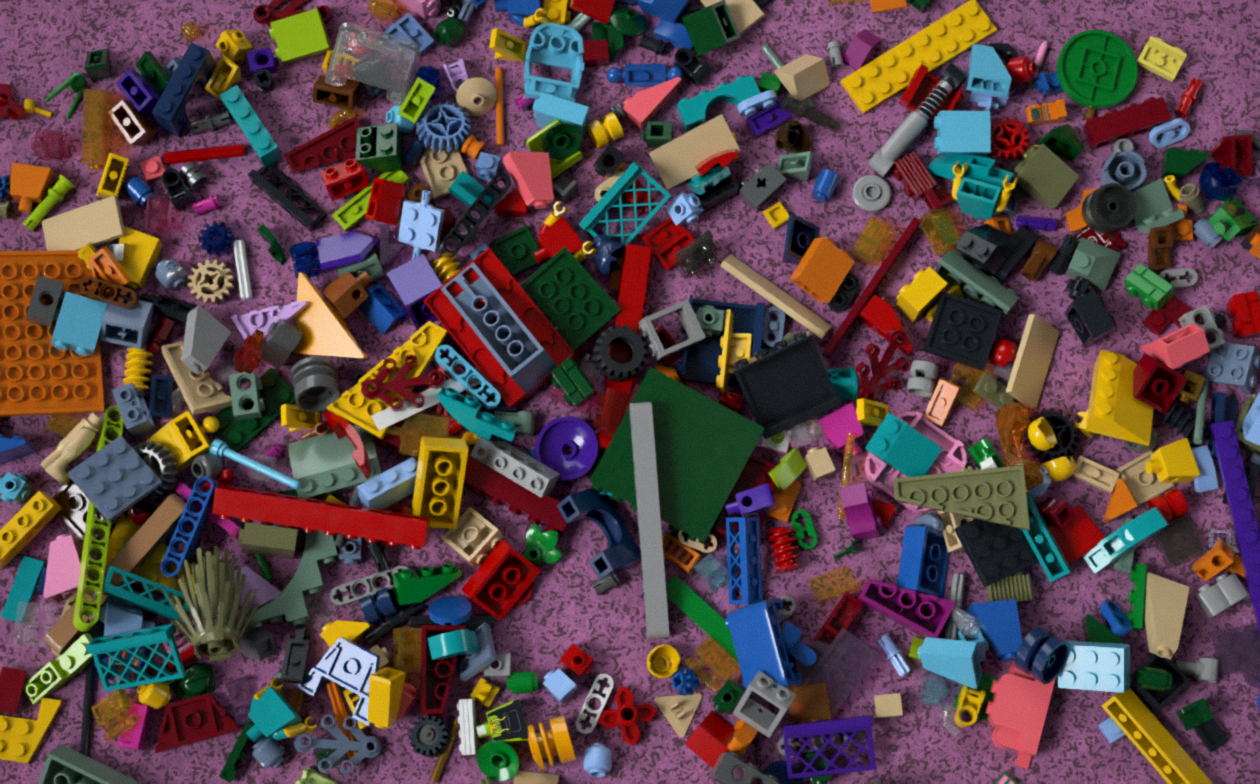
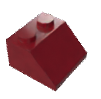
(1156, 383)

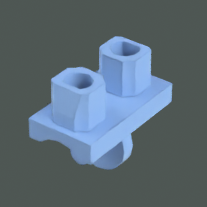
(988, 100)

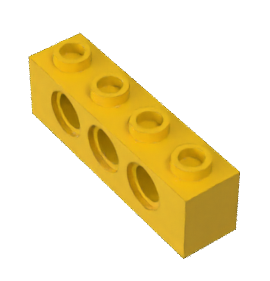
(26, 525)

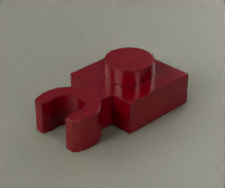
(160, 333)

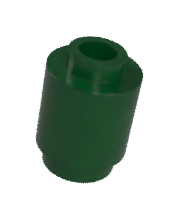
(1154, 679)

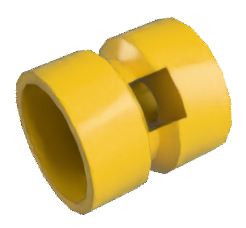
(605, 130)

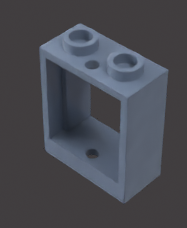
(132, 408)

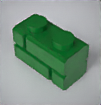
(1148, 287)

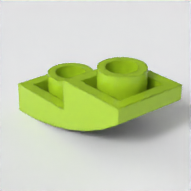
(788, 470)

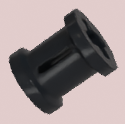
(266, 86)

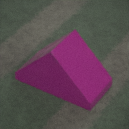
(860, 49)

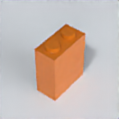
(822, 269)

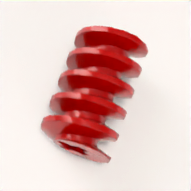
(784, 549)

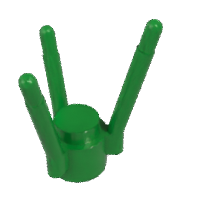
(75, 83)

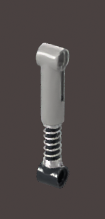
(916, 121)

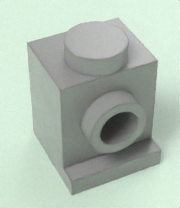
(502, 671)

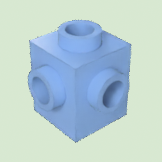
(685, 209)

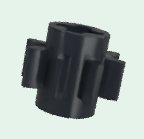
(1078, 287)

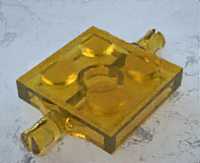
(420, 426)

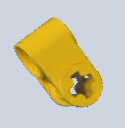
(970, 702)

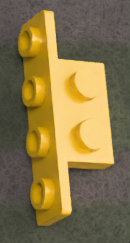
(735, 347)

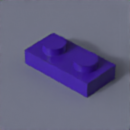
(768, 119)

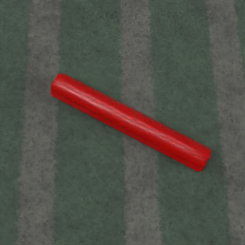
(204, 154)

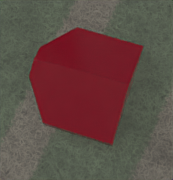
(1235, 153)

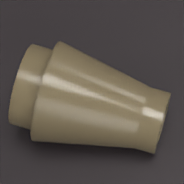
(1191, 197)

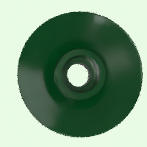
(628, 21)
(564, 146)

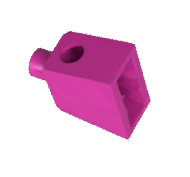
(838, 424)

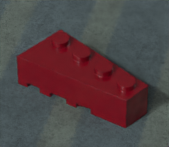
(435, 674)

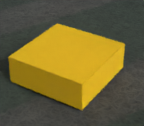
(776, 215)

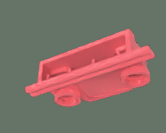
(1018, 713)

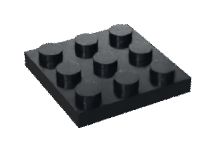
(962, 331)
(995, 549)

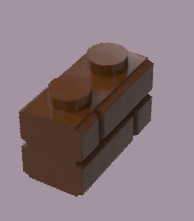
(341, 96)

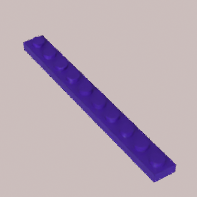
(1240, 507)

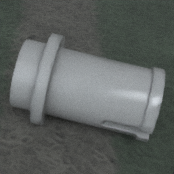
(835, 54)

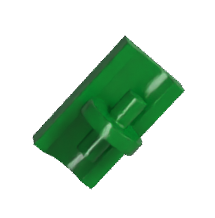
(984, 450)

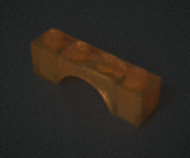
(1012, 424)

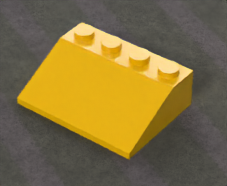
(1112, 404)

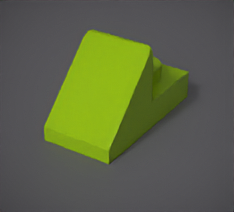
(416, 100)

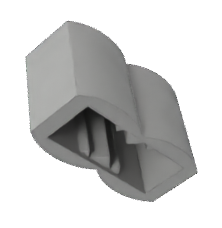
(1221, 595)

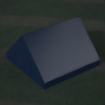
(798, 239)

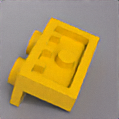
(557, 11)

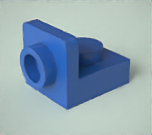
(1048, 84)

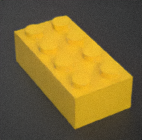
(440, 480)

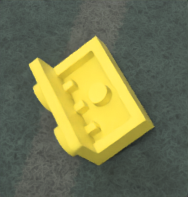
(1161, 58)

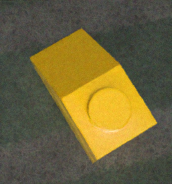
(348, 629)

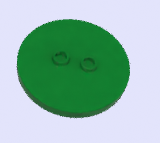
(1097, 69)

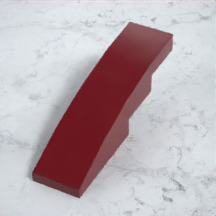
(840, 617)

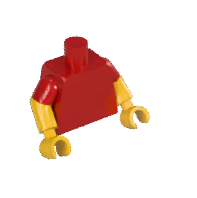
(558, 234)

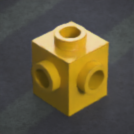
(234, 45)

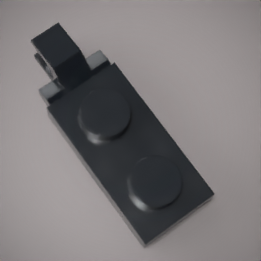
(168, 306)
(296, 657)

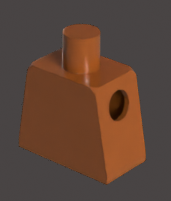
(347, 292)

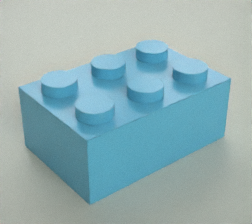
(1096, 667)

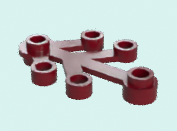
(288, 11)
(881, 369)
(400, 384)

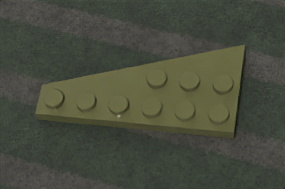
(982, 494)

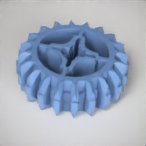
(443, 117)

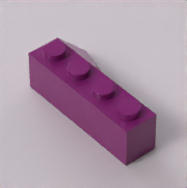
(906, 607)

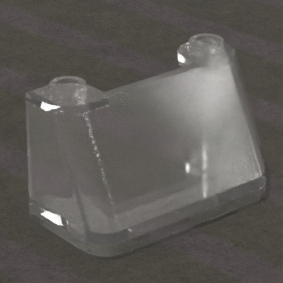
(373, 60)

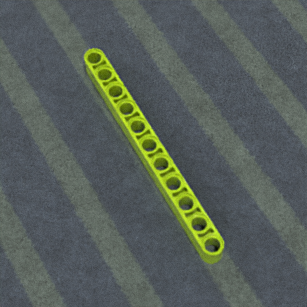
(91, 545)

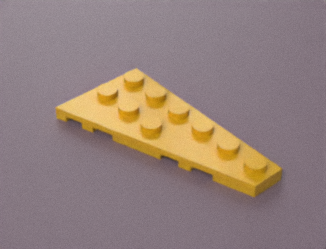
(358, 409)

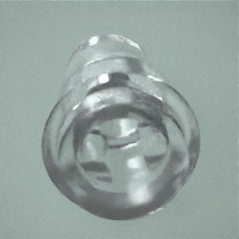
(966, 623)

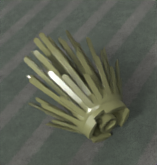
(218, 600)

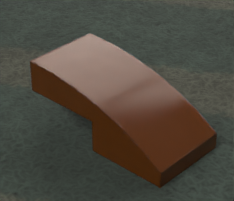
(1158, 247)

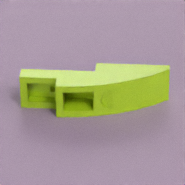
(59, 670)

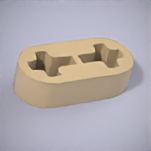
(697, 544)

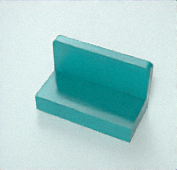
(467, 189)

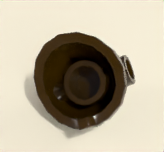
(790, 140)

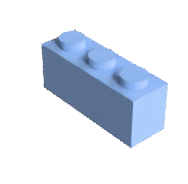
(389, 486)

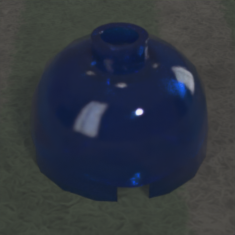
(1219, 183)

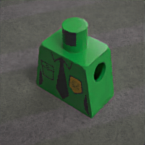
(1232, 220)

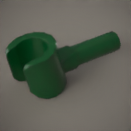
(848, 550)

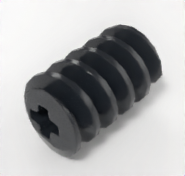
(1182, 422)

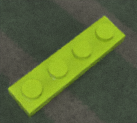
(356, 208)

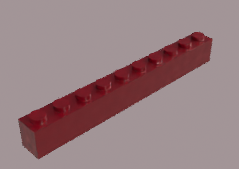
(500, 490)

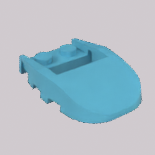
(555, 47)

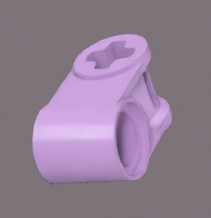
(455, 74)

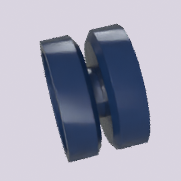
(1042, 655)

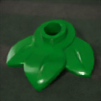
(544, 544)

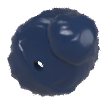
(607, 254)

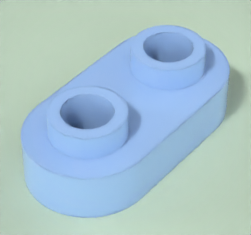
(763, 100)
(1168, 134)

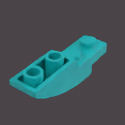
(979, 168)
(467, 412)
(1125, 539)

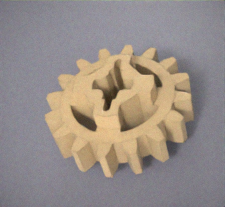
(219, 276)

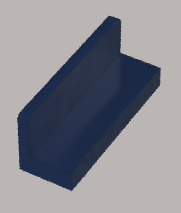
(1222, 410)

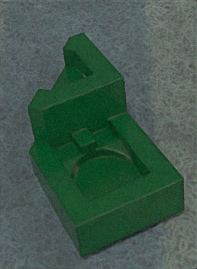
(275, 249)

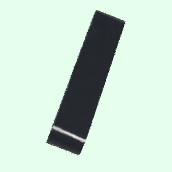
(468, 221)

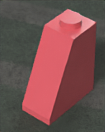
(531, 176)

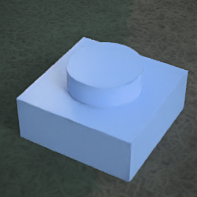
(1111, 730)

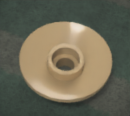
(475, 88)

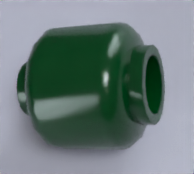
(449, 32)

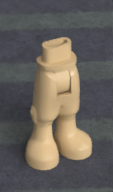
(71, 448)

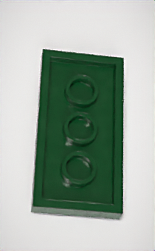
(240, 433)

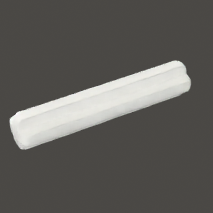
(242, 269)

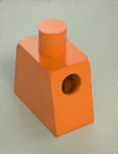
(29, 184)

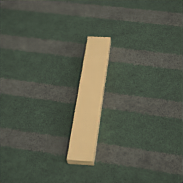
(776, 296)

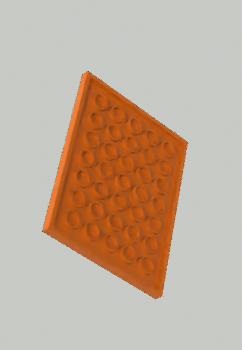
(32, 371)

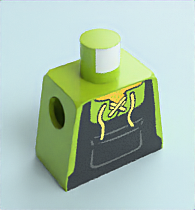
(505, 723)

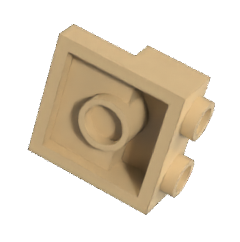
(473, 537)

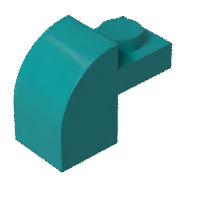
(453, 644)

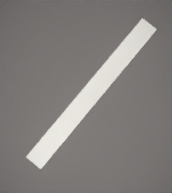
(388, 416)

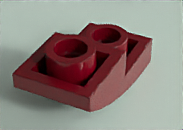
(731, 401)

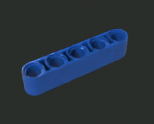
(181, 533)

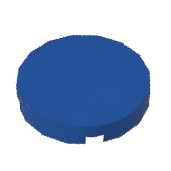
(450, 610)

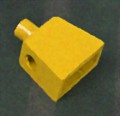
(1174, 463)

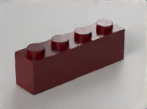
(1126, 123)

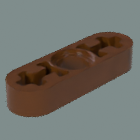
(103, 286)

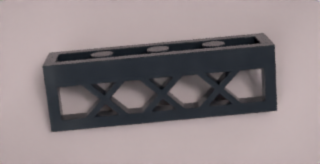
(282, 200)

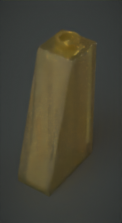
(96, 127)

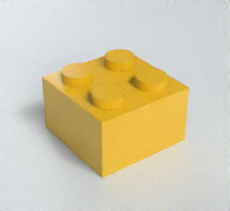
(920, 294)

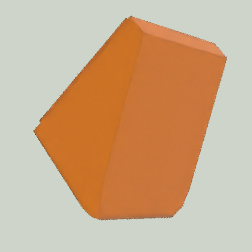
(1001, 224)
(1237, 567)

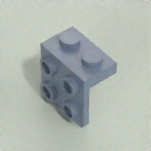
(1234, 366)

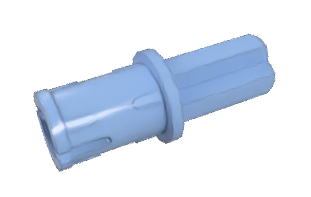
(894, 655)

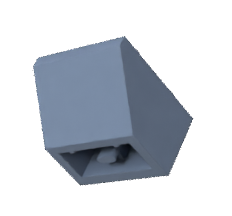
(127, 326)

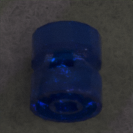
(304, 256)

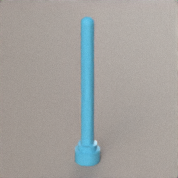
(220, 448)

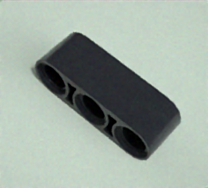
(1025, 241)

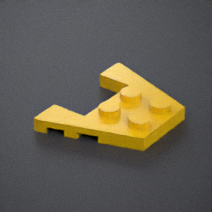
(23, 736)

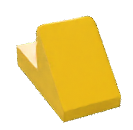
(507, 46)
(223, 77)
(871, 412)
(298, 419)

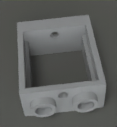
(688, 321)
(757, 715)

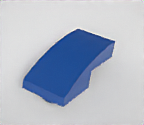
(674, 33)

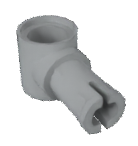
(1203, 669)

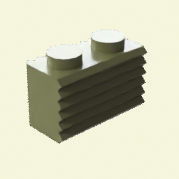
(1013, 587)

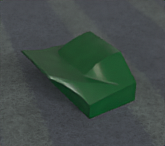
(614, 38)

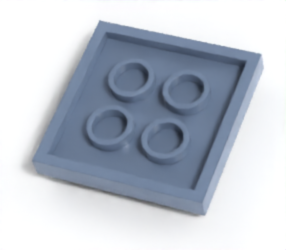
(115, 478)

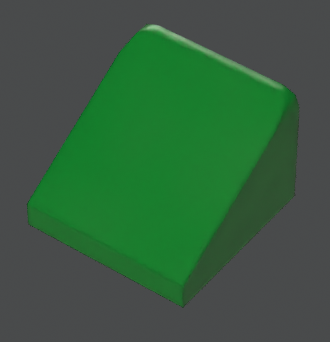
(769, 82)

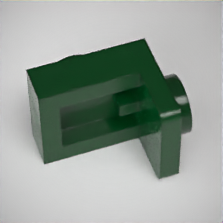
(818, 764)

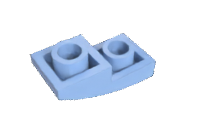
(1207, 478)

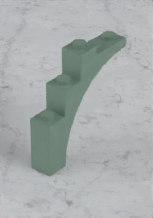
(307, 579)

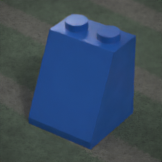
(999, 626)

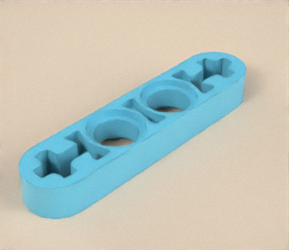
(470, 374)

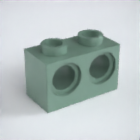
(241, 397)

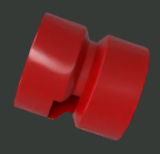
(1170, 505)

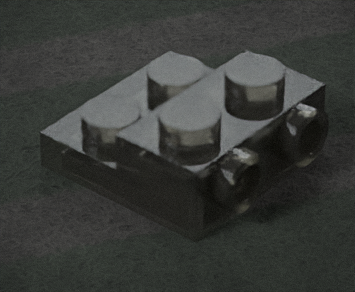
(695, 255)

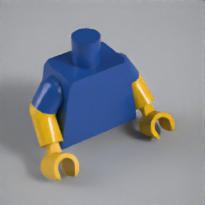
(522, 12)

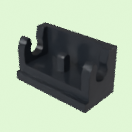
(718, 194)

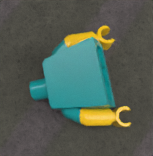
(978, 197)
(275, 716)

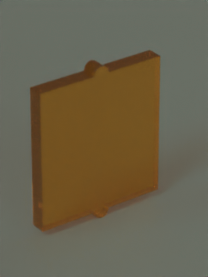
(810, 703)

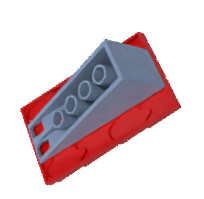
(499, 328)

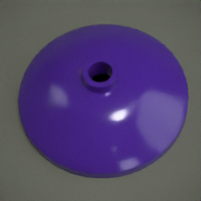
(565, 434)

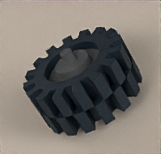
(430, 736)

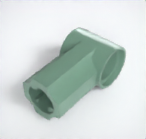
(523, 420)

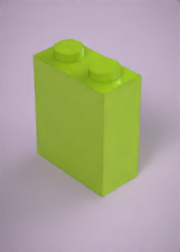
(300, 36)

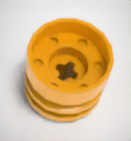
(551, 743)

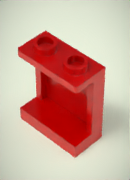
(919, 88)

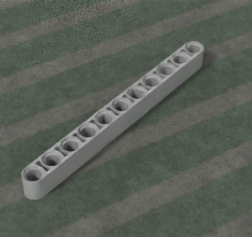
(649, 520)

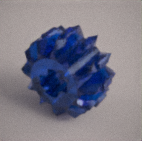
(431, 76)
(218, 244)

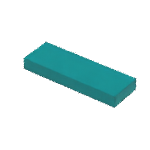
(23, 586)

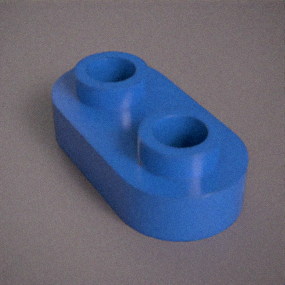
(1116, 618)

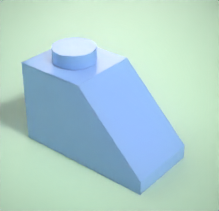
(559, 685)

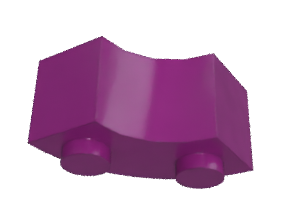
(860, 511)

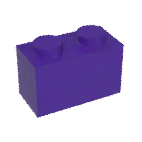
(138, 92)

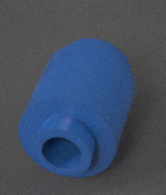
(138, 190)

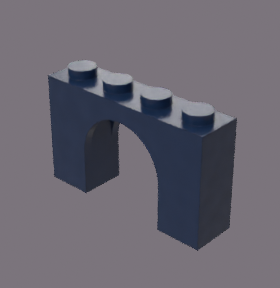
(170, 109)
(622, 549)

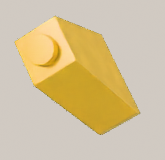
(138, 256)
(385, 696)

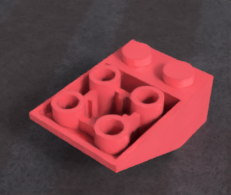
(1179, 346)

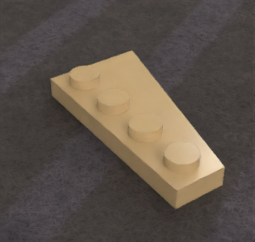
(198, 390)

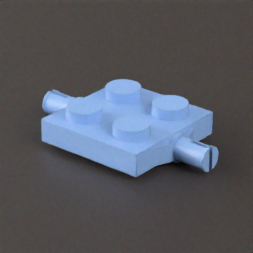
(421, 225)

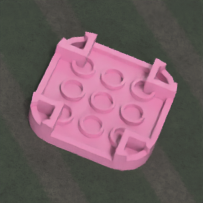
(949, 460)

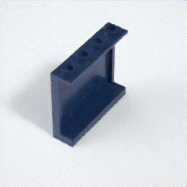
(701, 359)

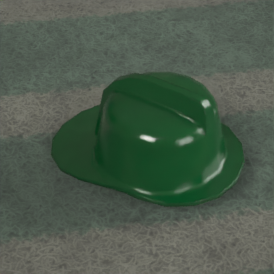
(198, 681)

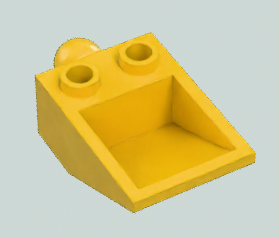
(183, 441)

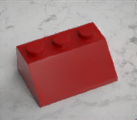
(501, 580)

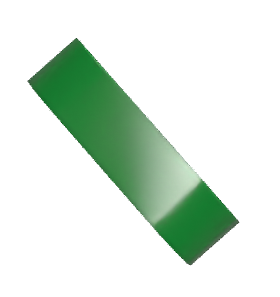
(809, 528)

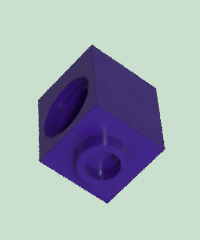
(257, 56)

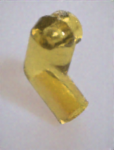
(339, 115)

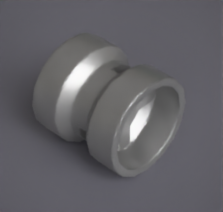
(194, 176)

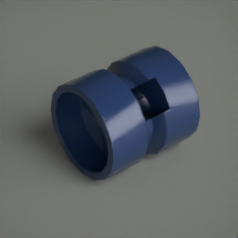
(376, 606)

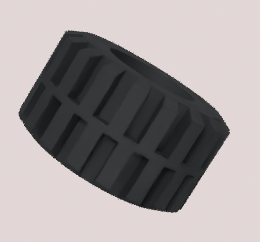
(628, 338)

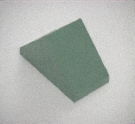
(795, 165)

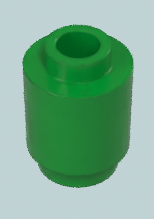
(522, 682)

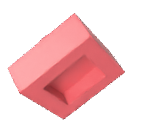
(152, 168)

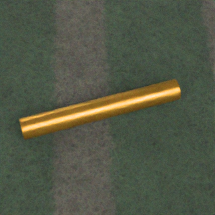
(443, 757)

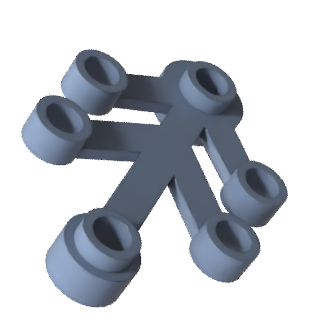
(341, 744)

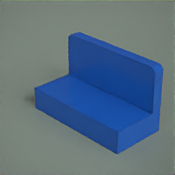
(381, 308)

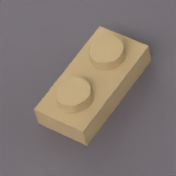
(1095, 474)

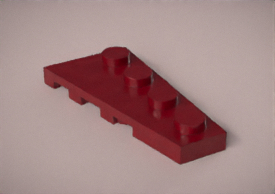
(326, 149)

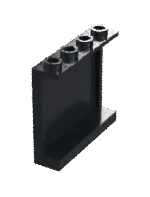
(786, 384)

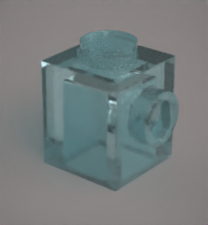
(711, 572)
(932, 690)

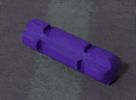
(1036, 223)

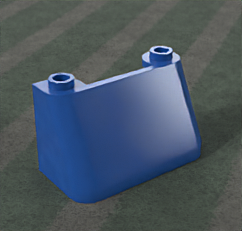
(761, 643)

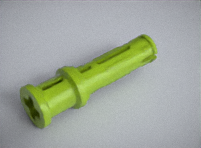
(54, 195)

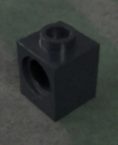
(613, 153)

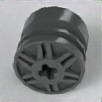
(315, 384)

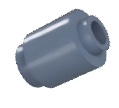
(1205, 232)

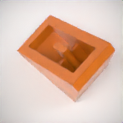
(1119, 502)

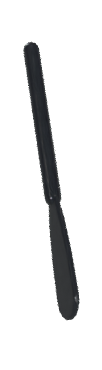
(96, 631)

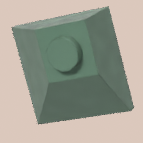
(1093, 263)

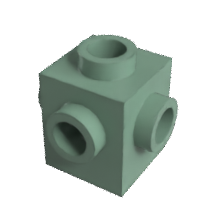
(710, 320)

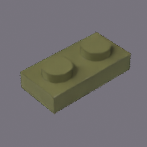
(992, 391)

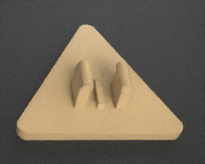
(679, 710)

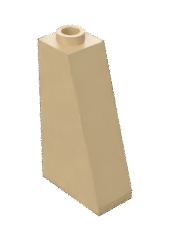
(1164, 614)

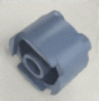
(1124, 162)

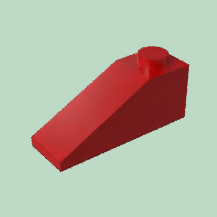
(882, 318)

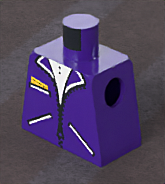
(761, 498)

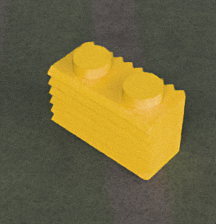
(112, 176)

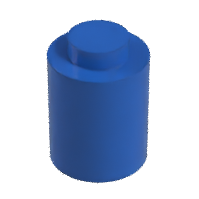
(825, 185)

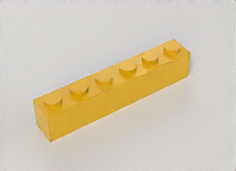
(1153, 739)

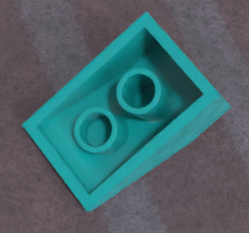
(903, 447)

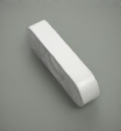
(593, 721)

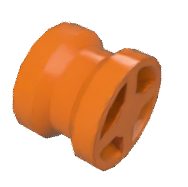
(473, 147)

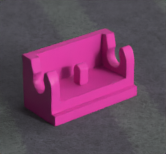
(135, 736)

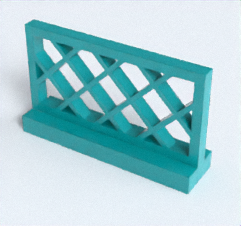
(616, 193)
(129, 641)

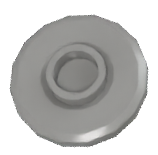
(871, 193)

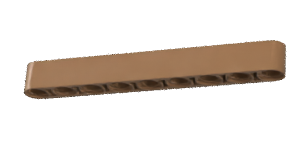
(129, 559)

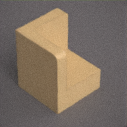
(888, 706)

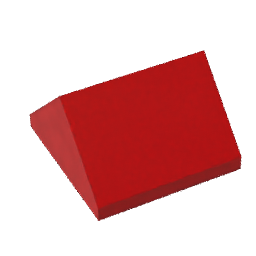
(711, 738)

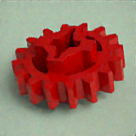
(1014, 133)

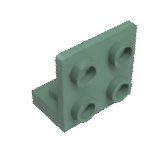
(1154, 207)

